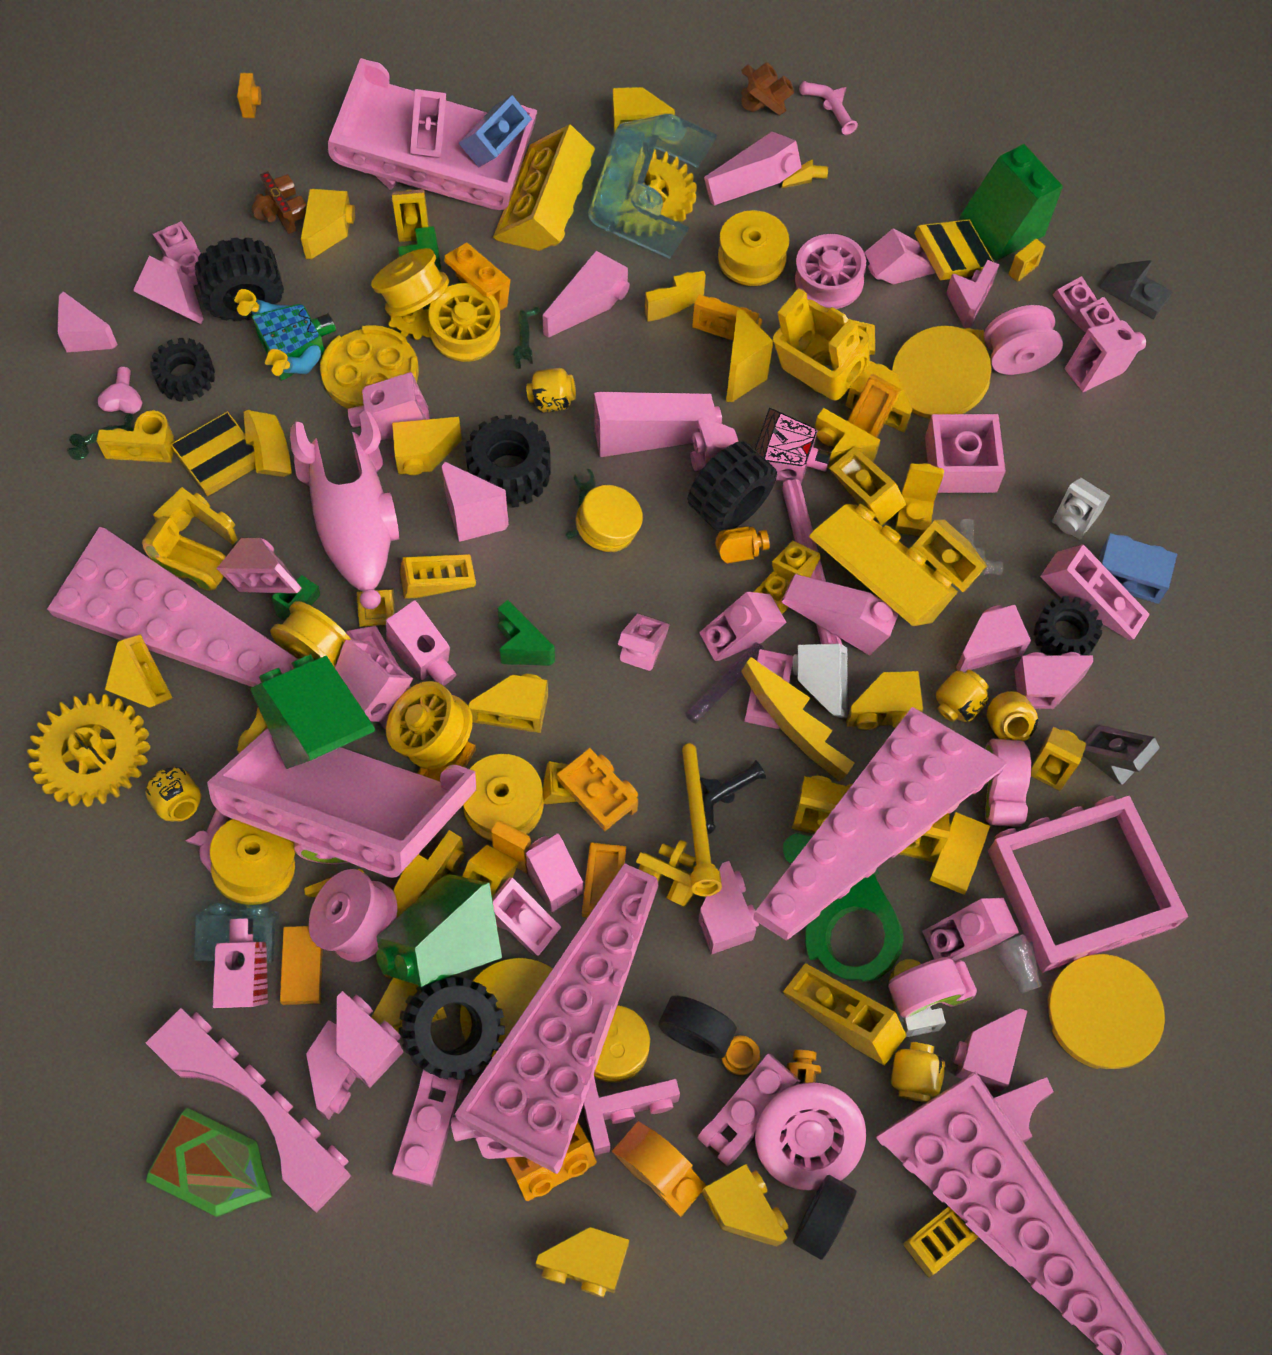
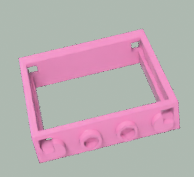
(1046, 953)

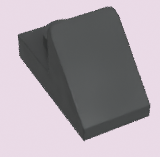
(1133, 287)
(1119, 751)

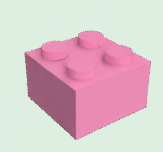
(967, 450)

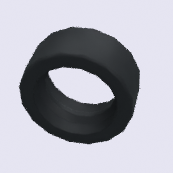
(697, 1026)
(824, 1217)

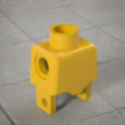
(825, 340)

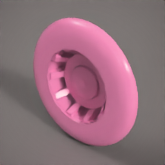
(810, 1135)

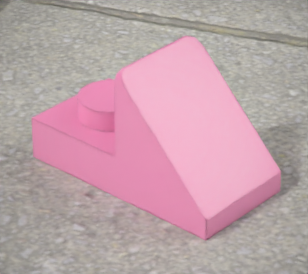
(968, 294)
(642, 641)
(523, 917)

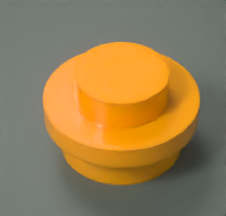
(741, 1056)

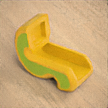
(183, 556)

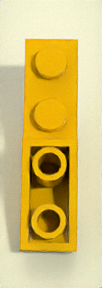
(424, 873)

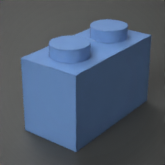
(495, 131)
(1139, 567)

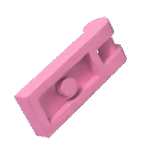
(745, 1109)
(427, 1130)

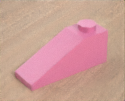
(754, 168)
(587, 295)
(255, 568)
(1081, 575)
(844, 611)

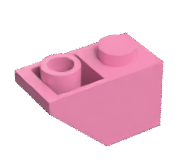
(709, 440)
(742, 624)
(1050, 678)
(553, 872)
(725, 916)
(971, 929)
(362, 1042)
(328, 1074)

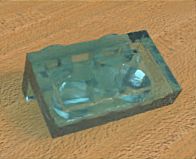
(213, 928)

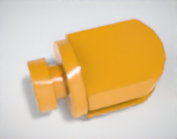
(741, 543)
(804, 1065)

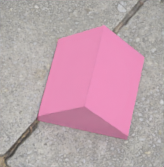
(474, 503)

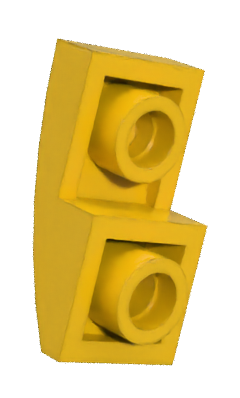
(668, 301)
(269, 443)
(791, 561)
(960, 854)

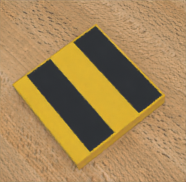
(953, 248)
(216, 453)

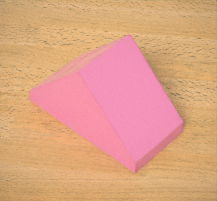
(428, 123)
(81, 328)

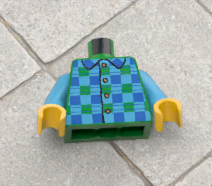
(286, 334)

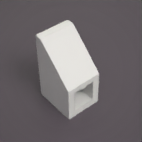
(1080, 508)

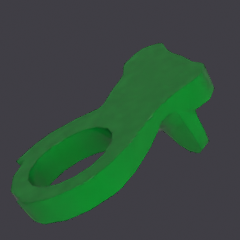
(864, 896)

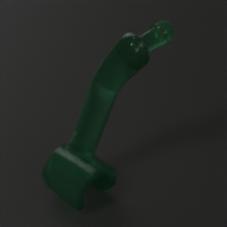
(523, 349)
(81, 450)
(583, 488)

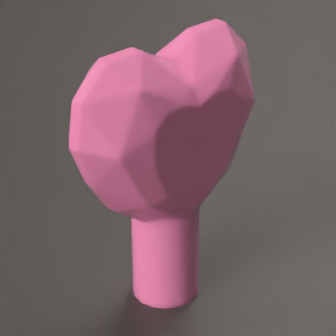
(120, 395)

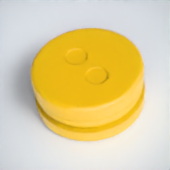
(609, 518)
(624, 1048)

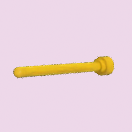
(705, 877)

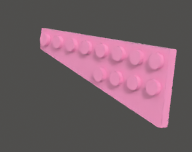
(131, 595)
(892, 803)
(547, 1061)
(993, 1182)

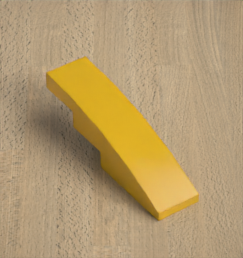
(786, 708)

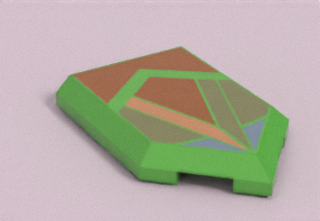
(210, 1166)

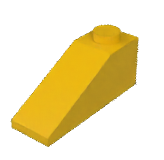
(847, 1013)

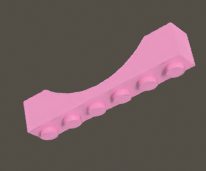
(305, 1164)

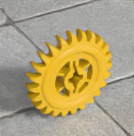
(678, 185)
(86, 724)

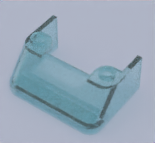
(620, 197)

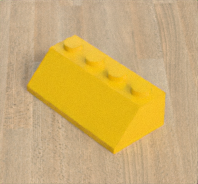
(546, 190)
(885, 564)
(819, 798)

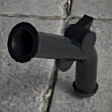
(725, 791)

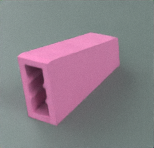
(648, 420)

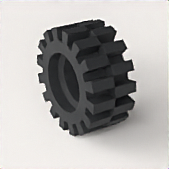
(177, 355)
(1071, 612)

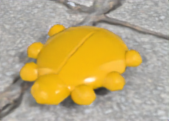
(415, 323)

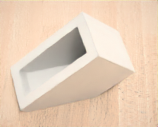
(824, 674)

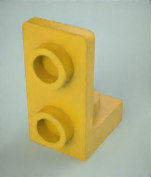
(919, 494)
(185, 506)

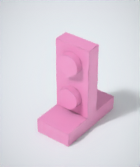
(622, 1106)

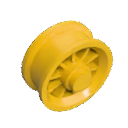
(753, 248)
(410, 282)
(464, 323)
(308, 633)
(429, 725)
(505, 792)
(251, 863)

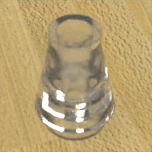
(1020, 962)

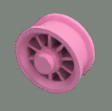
(831, 270)
(1023, 339)
(351, 915)

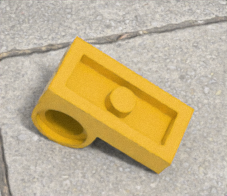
(140, 443)

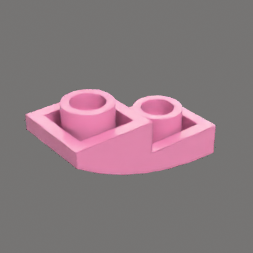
(179, 246)
(1083, 306)

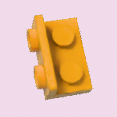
(479, 272)
(718, 317)
(598, 789)
(538, 1181)

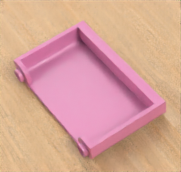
(376, 139)
(341, 803)

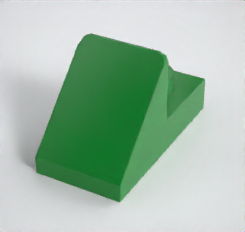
(525, 641)

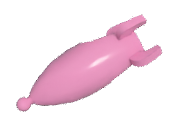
(351, 518)

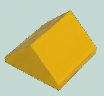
(749, 357)

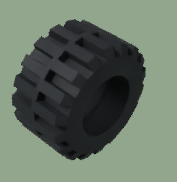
(234, 267)
(513, 438)
(732, 486)
(483, 1034)

